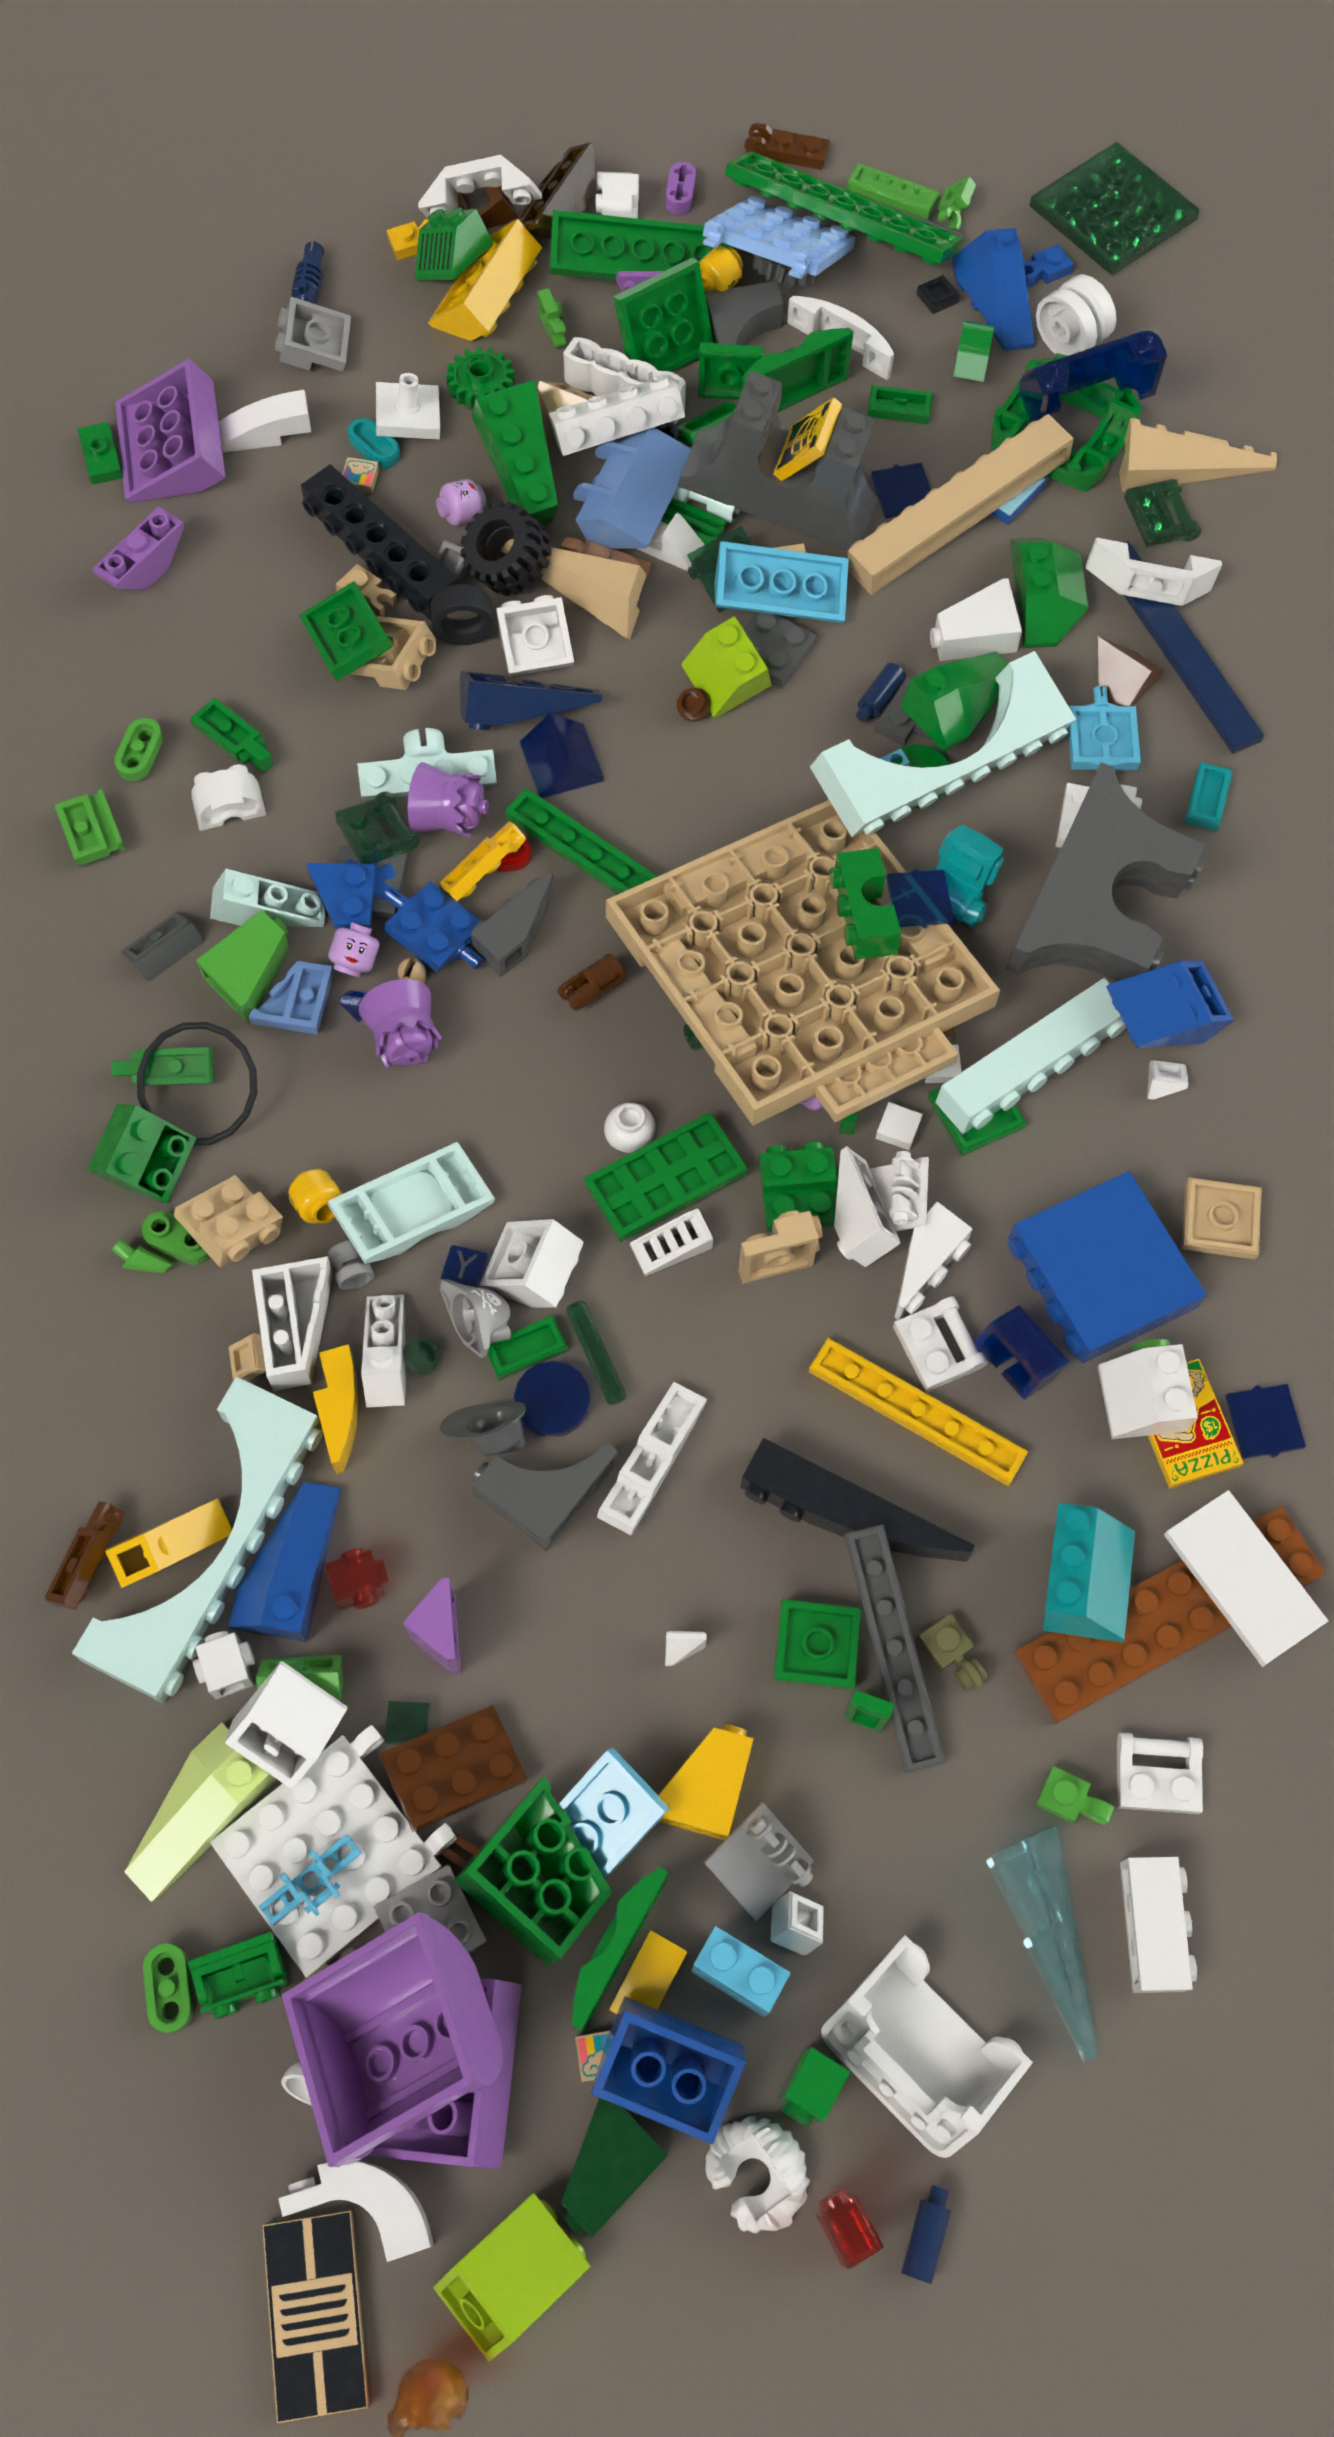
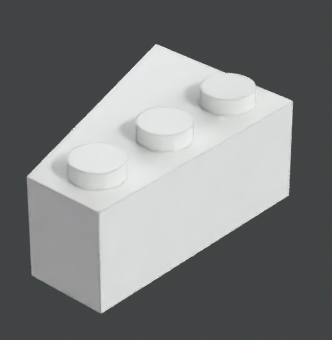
(291, 1318)

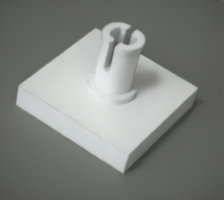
(407, 409)

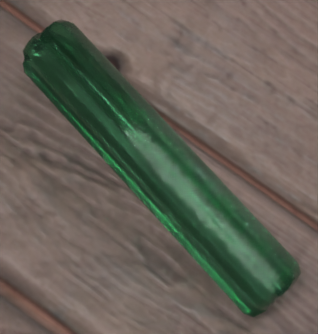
(596, 1353)

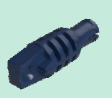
(309, 274)

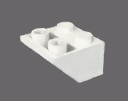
(285, 1724)

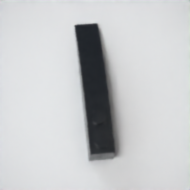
(840, 1506)

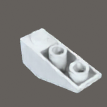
(929, 1254)
(383, 1346)

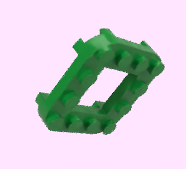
(1105, 445)

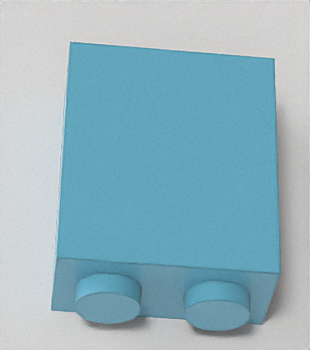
(740, 1972)

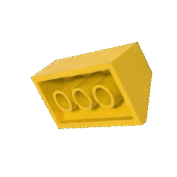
(487, 284)

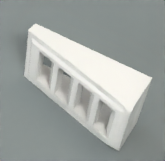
(678, 1254)

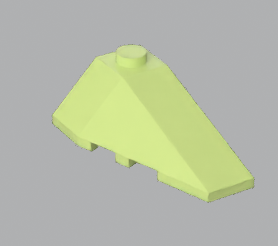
(203, 1801)

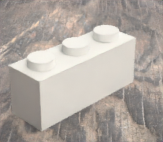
(1157, 1925)

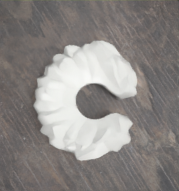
(785, 2164)

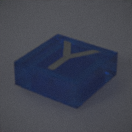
(464, 1266)

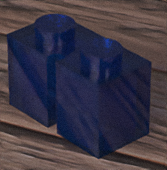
(1020, 1337)

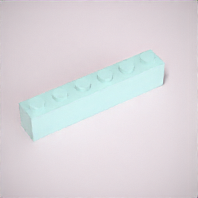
(1030, 1058)

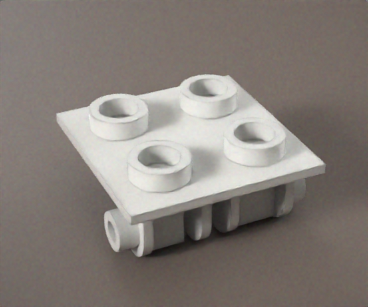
(904, 1189)

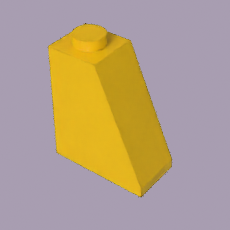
(709, 1784)

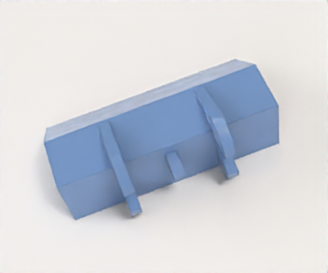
(631, 489)

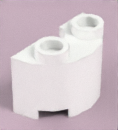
(618, 194)
(226, 795)

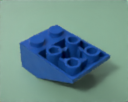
(1170, 1005)

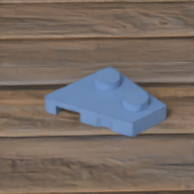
(297, 1000)

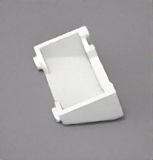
(922, 2053)

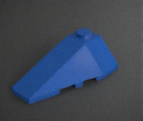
(286, 1575)

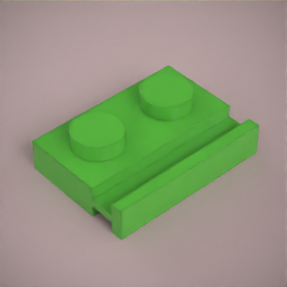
(89, 827)

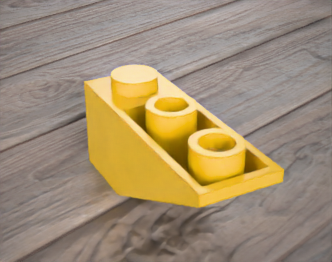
(168, 1542)

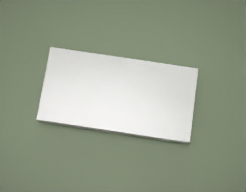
(1245, 1578)

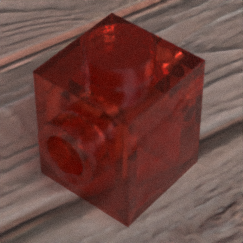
(357, 1579)

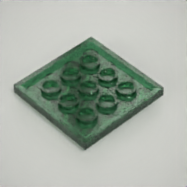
(1114, 208)

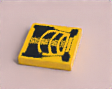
(808, 439)

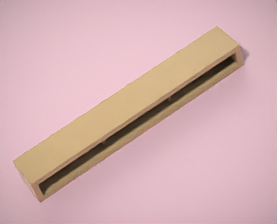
(959, 504)

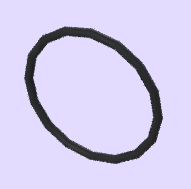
(231, 1037)

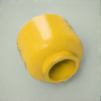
(721, 269)
(310, 1195)

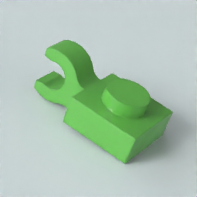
(955, 200)
(1067, 1797)

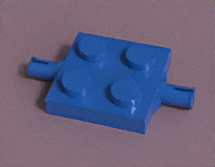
(433, 927)

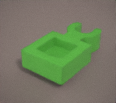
(551, 315)

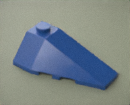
(996, 282)

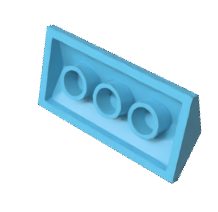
(781, 582)

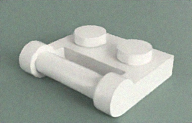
(929, 1350)
(1156, 1786)

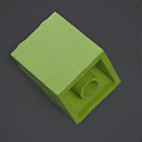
(512, 2276)

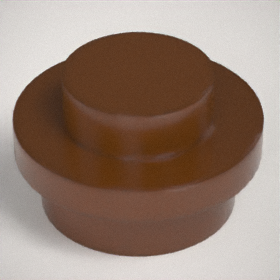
(693, 704)

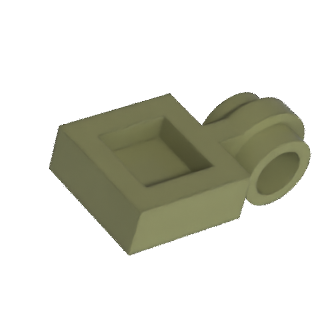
(947, 1645)

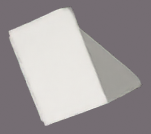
(797, 1923)

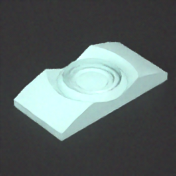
(411, 1203)

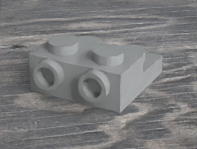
(312, 335)

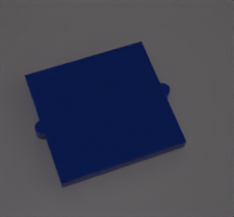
(900, 487)
(920, 898)
(1265, 1421)

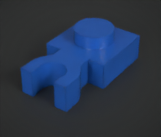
(1047, 265)

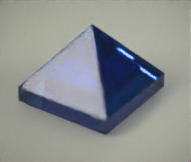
(351, 1002)

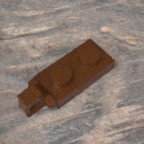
(83, 1557)

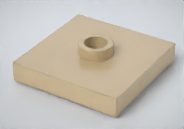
(1221, 1218)

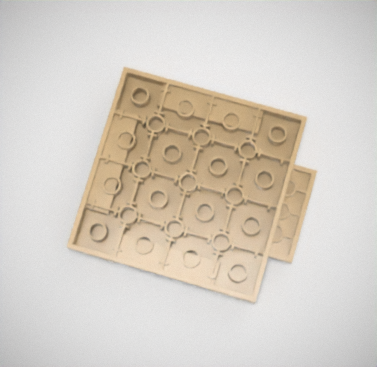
(772, 990)

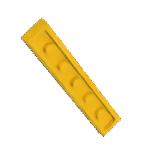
(918, 1411)

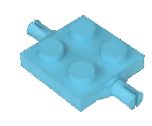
(1104, 735)

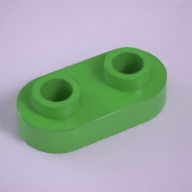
(136, 751)
(172, 1239)
(166, 1989)

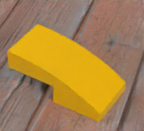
(651, 1972)

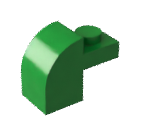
(973, 351)

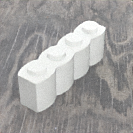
(608, 370)

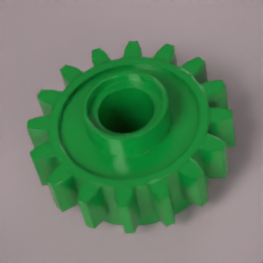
(478, 375)

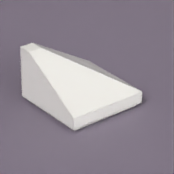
(1166, 1079)
(683, 1645)

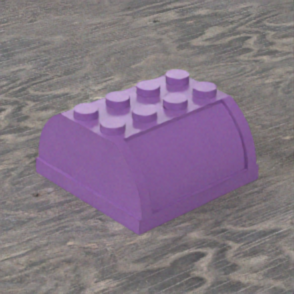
(391, 2036)

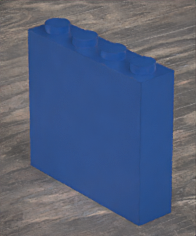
(1105, 1267)

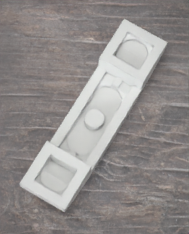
(815, 314)

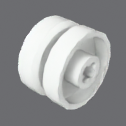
(1076, 316)

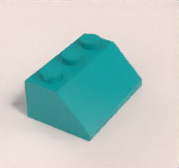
(1089, 1574)

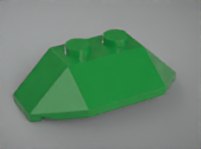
(1047, 589)

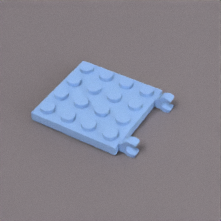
(779, 236)

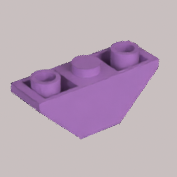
(143, 553)

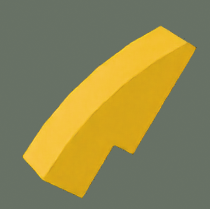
(338, 1404)

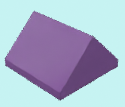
(435, 1626)

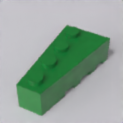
(518, 449)

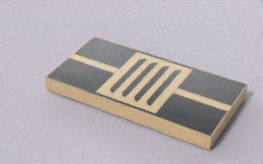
(315, 2317)

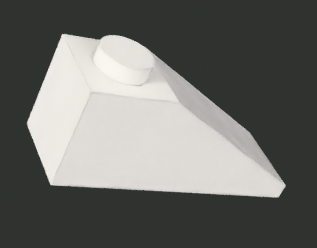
(860, 1213)

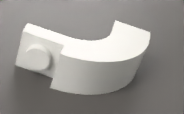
(377, 2190)

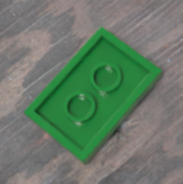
(345, 631)

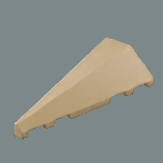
(1189, 457)
(597, 584)

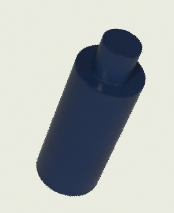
(880, 692)
(927, 2236)

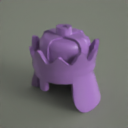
(445, 801)
(400, 1021)

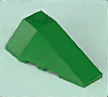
(954, 697)

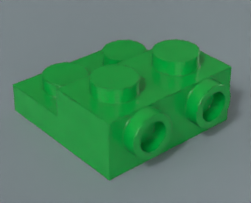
(798, 1182)

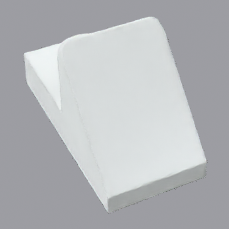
(674, 542)

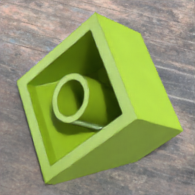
(726, 667)

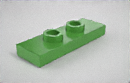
(893, 191)

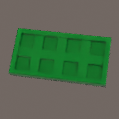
(665, 1176)

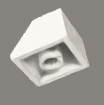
(532, 1262)
(1148, 1392)

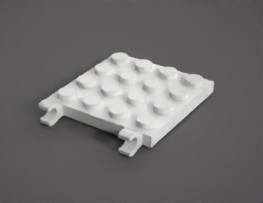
(326, 1804)

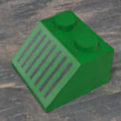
(450, 243)

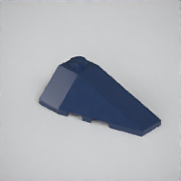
(497, 702)

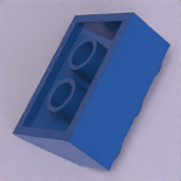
(668, 2070)

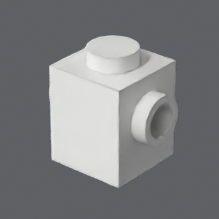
(224, 1664)

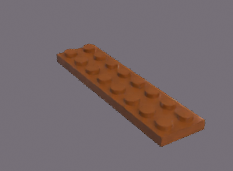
(1163, 1621)

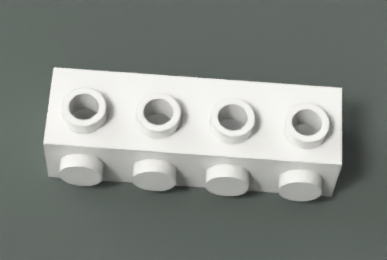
(617, 414)

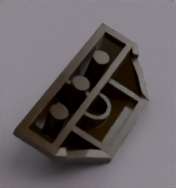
(565, 188)

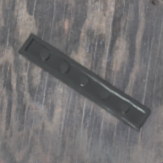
(894, 1649)

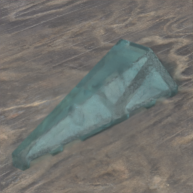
(1039, 1898)

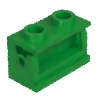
(239, 1974)

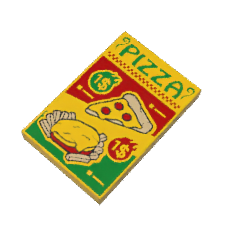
(1205, 1447)

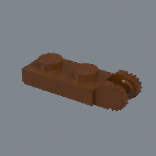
(788, 146)

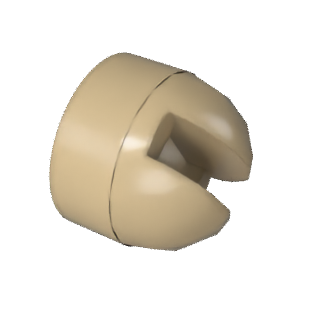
(418, 972)

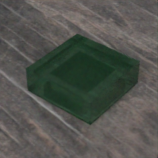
(406, 1721)

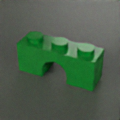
(868, 927)
(812, 2087)

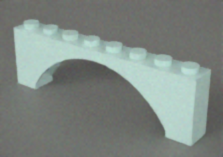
(873, 790)
(156, 1644)

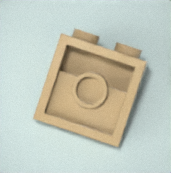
(402, 662)
(229, 1220)
(785, 1250)

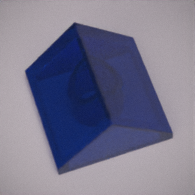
(560, 756)

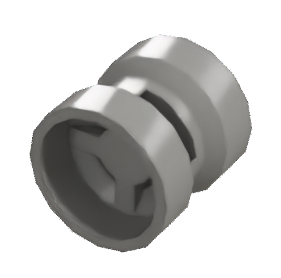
(350, 1267)

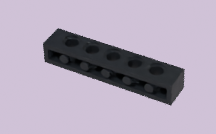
(375, 538)

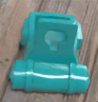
(969, 866)

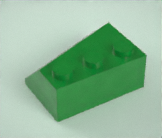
(537, 1876)

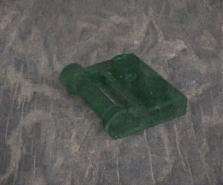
(1153, 514)
(366, 833)

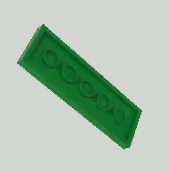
(605, 244)

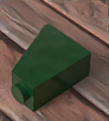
(609, 2168)

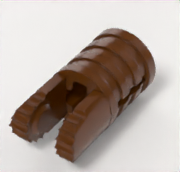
(592, 982)

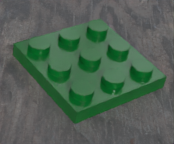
(665, 317)

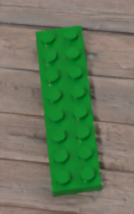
(843, 206)

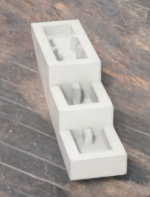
(652, 1458)

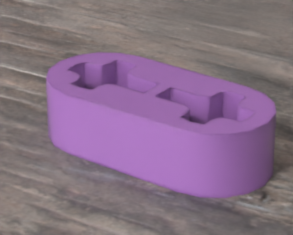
(679, 188)

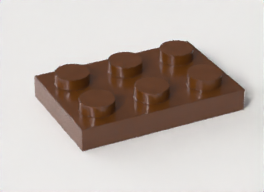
(453, 1768)

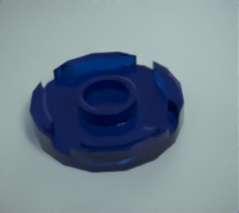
(554, 1398)

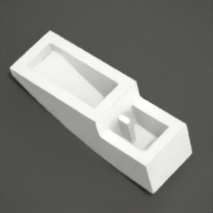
(265, 422)

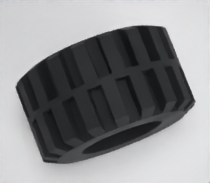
(487, 537)

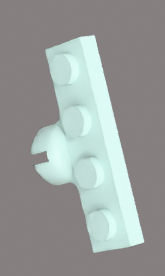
(397, 774)

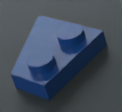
(345, 891)

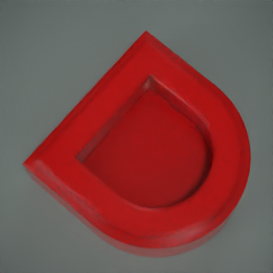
(516, 860)

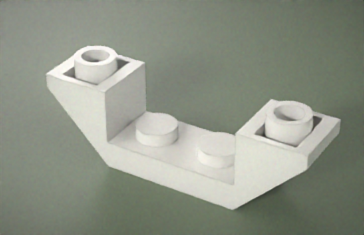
(478, 174)
(1150, 581)

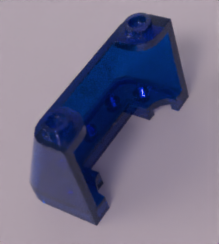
(1131, 360)

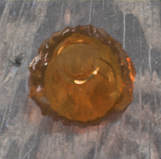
(429, 2397)

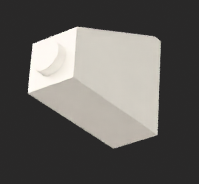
(978, 625)

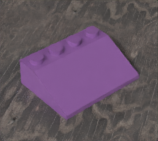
(170, 435)
(473, 2126)

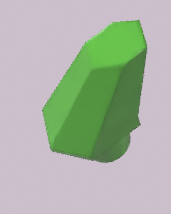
(140, 1258)

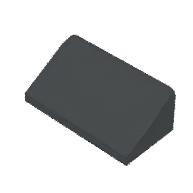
(162, 946)

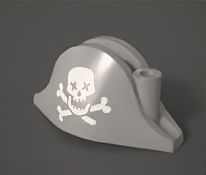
(476, 1314)

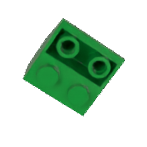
(141, 1152)

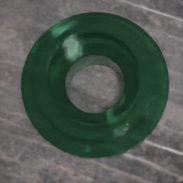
(421, 1355)

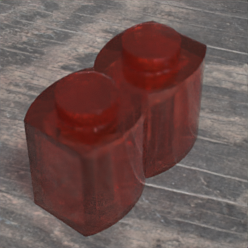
(848, 2228)

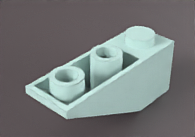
(241, 896)

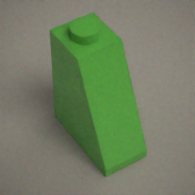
(246, 962)

